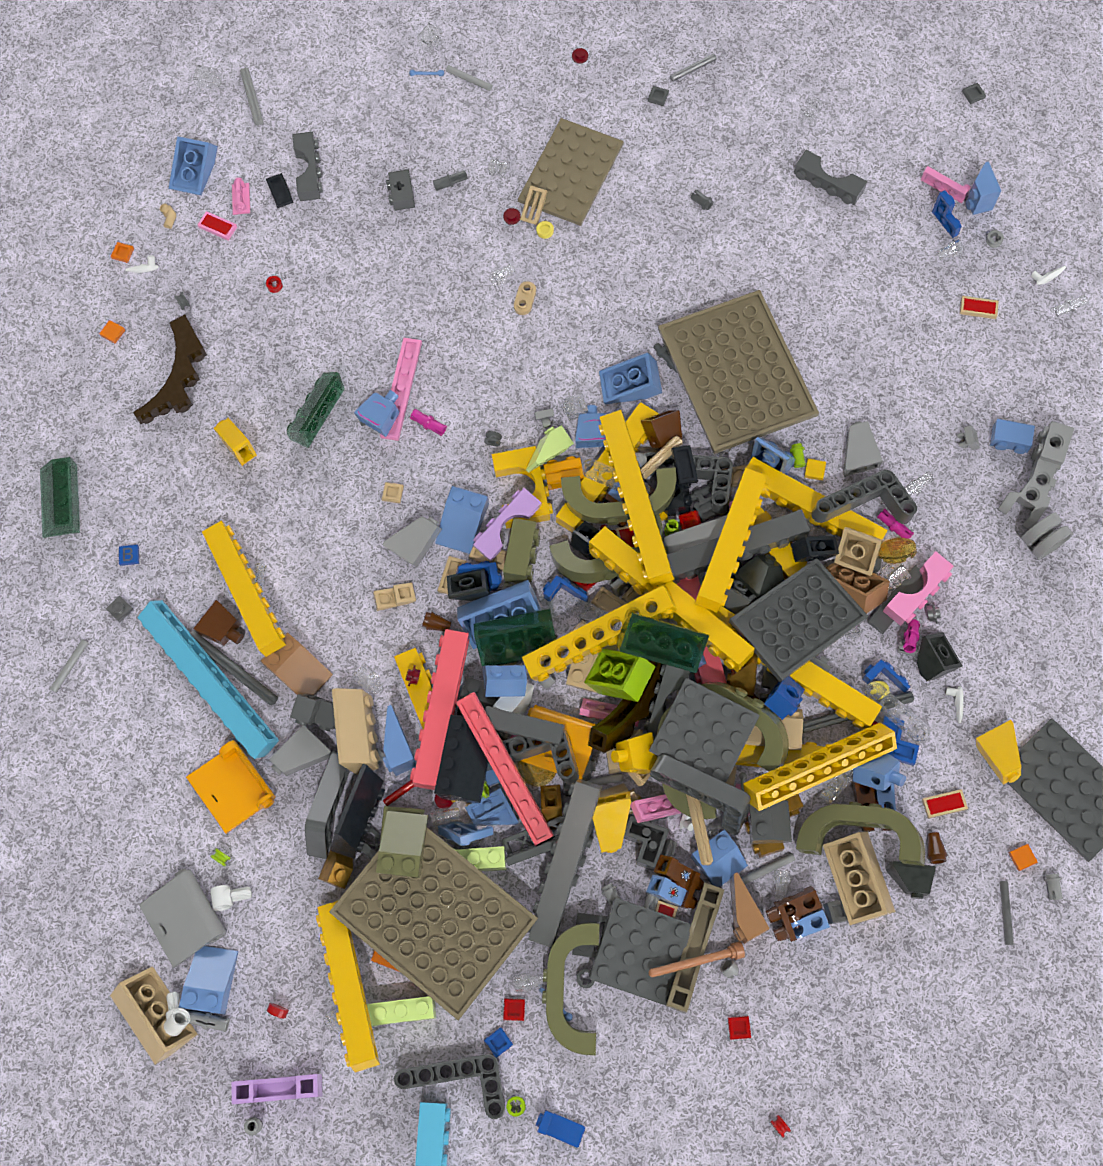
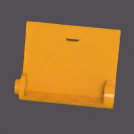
(578, 733)
(235, 786)

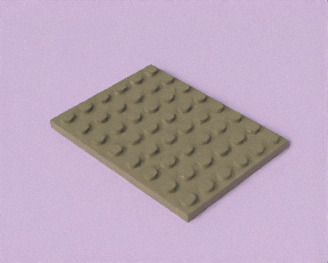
(737, 371)
(437, 929)

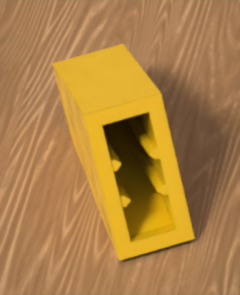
(235, 441)
(1001, 752)
(611, 820)

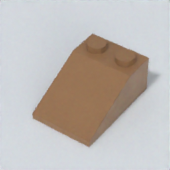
(864, 589)
(297, 667)
(746, 915)

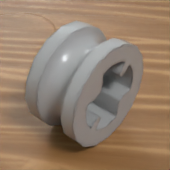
(990, 241)

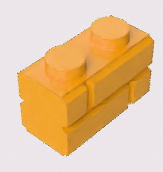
(556, 470)

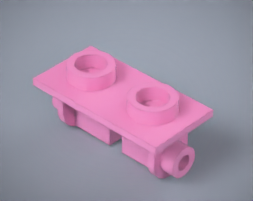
(240, 197)

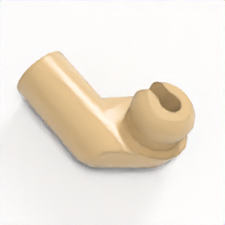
(169, 214)

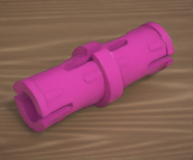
(428, 422)
(900, 529)
(911, 636)

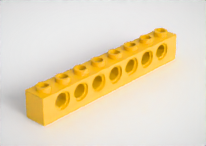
(535, 660)
(820, 766)

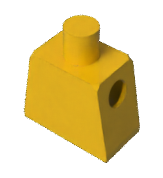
(635, 754)

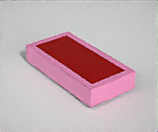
(217, 225)

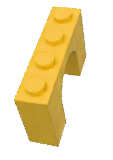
(516, 463)

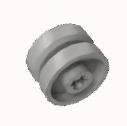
(1047, 535)

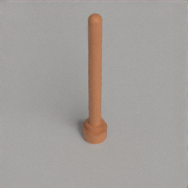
(734, 951)

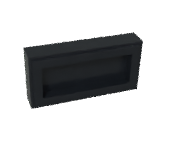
(279, 190)
(684, 465)

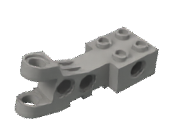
(1047, 460)

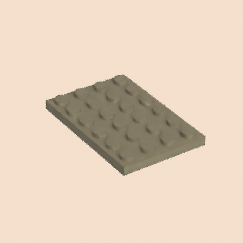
(572, 170)

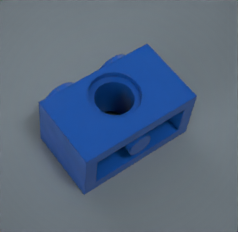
(785, 698)

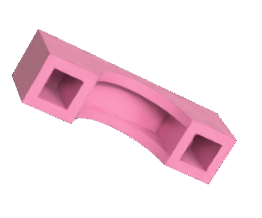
(933, 572)

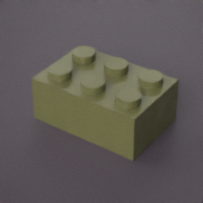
(521, 551)

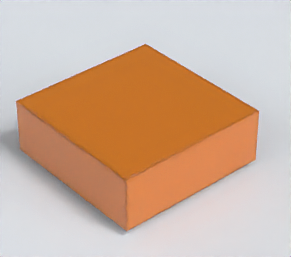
(122, 252)
(112, 331)
(1023, 857)

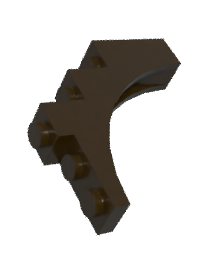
(183, 375)
(621, 721)

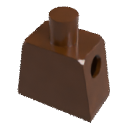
(662, 428)
(219, 625)

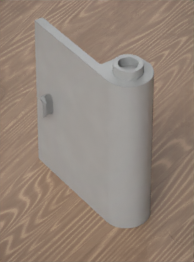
(182, 917)

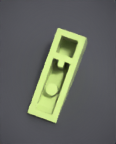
(549, 447)

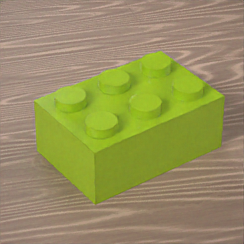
(619, 675)

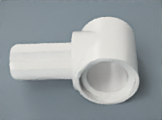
(223, 896)
(175, 1014)

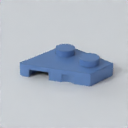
(492, 811)

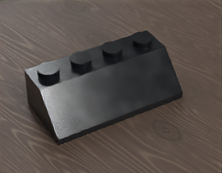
(461, 765)
(358, 812)

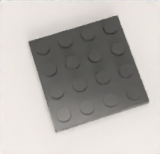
(704, 731)
(635, 943)

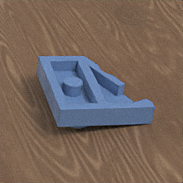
(463, 832)

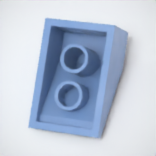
(192, 165)
(631, 380)
(771, 455)
(462, 519)
(396, 747)
(209, 980)

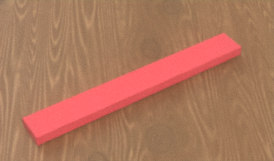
(504, 768)

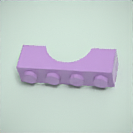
(522, 506)
(277, 1089)

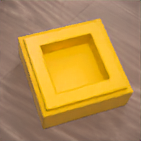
(815, 469)

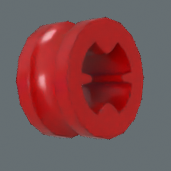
(279, 285)
(780, 1126)

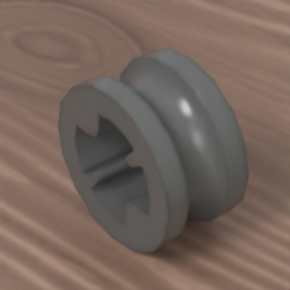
(182, 301)
(493, 438)
(580, 982)

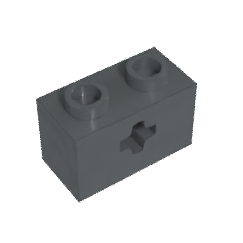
(401, 190)

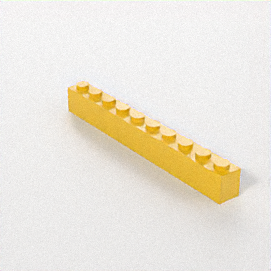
(636, 499)
(624, 561)
(826, 688)

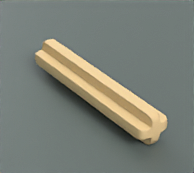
(660, 457)

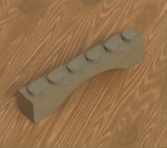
(700, 931)

